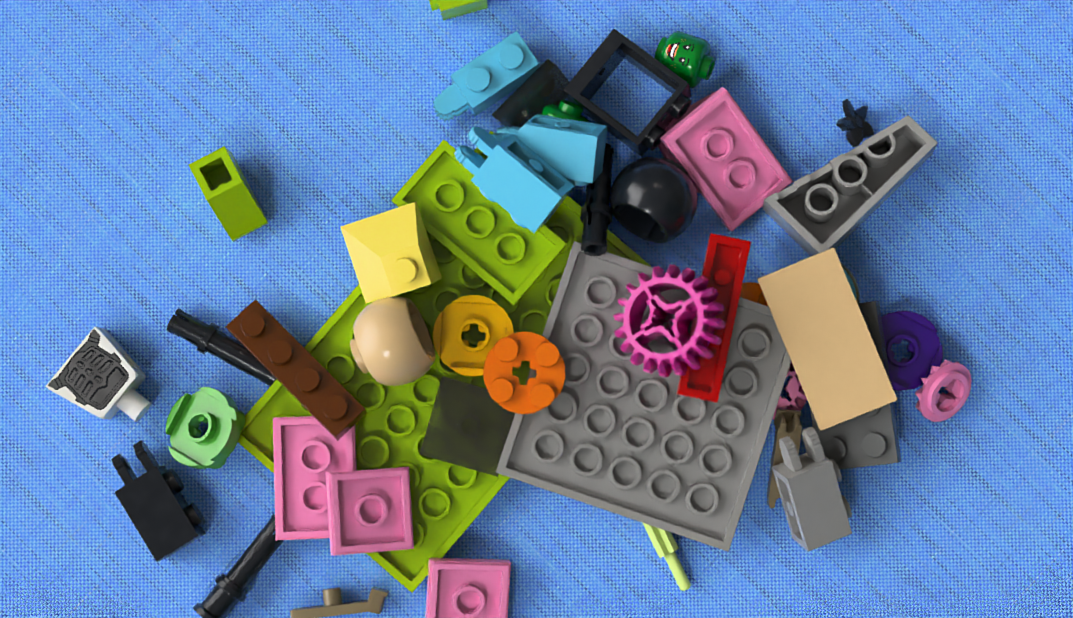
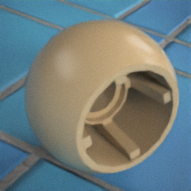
(392, 341)

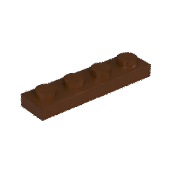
(296, 370)

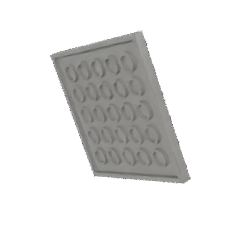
(626, 434)

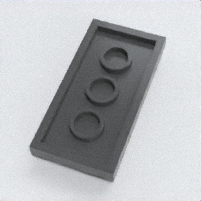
(872, 436)

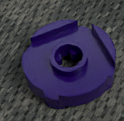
(922, 343)

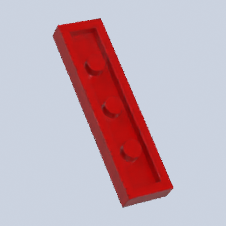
(725, 271)

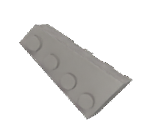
(841, 195)

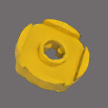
(457, 319)

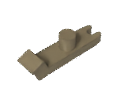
(786, 424)
(333, 604)

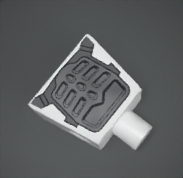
(101, 378)

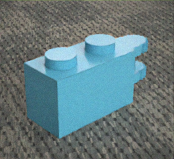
(487, 78)
(514, 178)

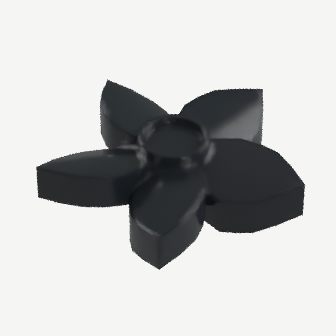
(855, 123)

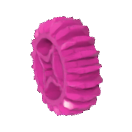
(639, 334)

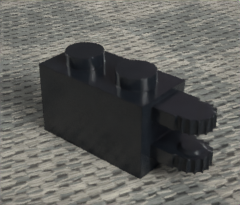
(157, 505)

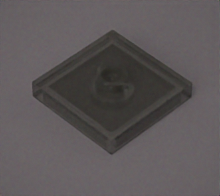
(467, 427)

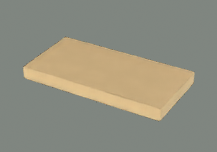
(827, 339)

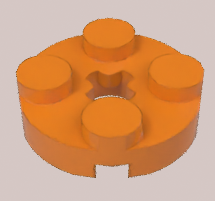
(509, 354)

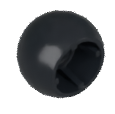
(654, 199)

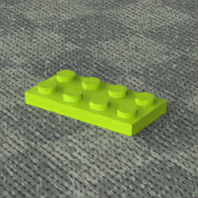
(477, 228)

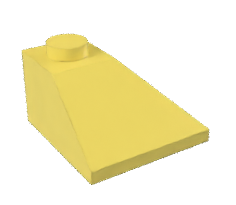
(391, 252)

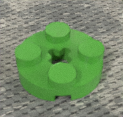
(222, 433)

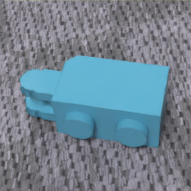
(565, 144)

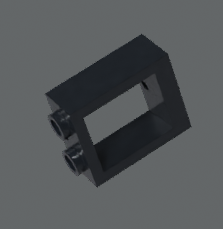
(598, 70)

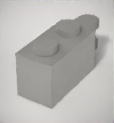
(811, 493)

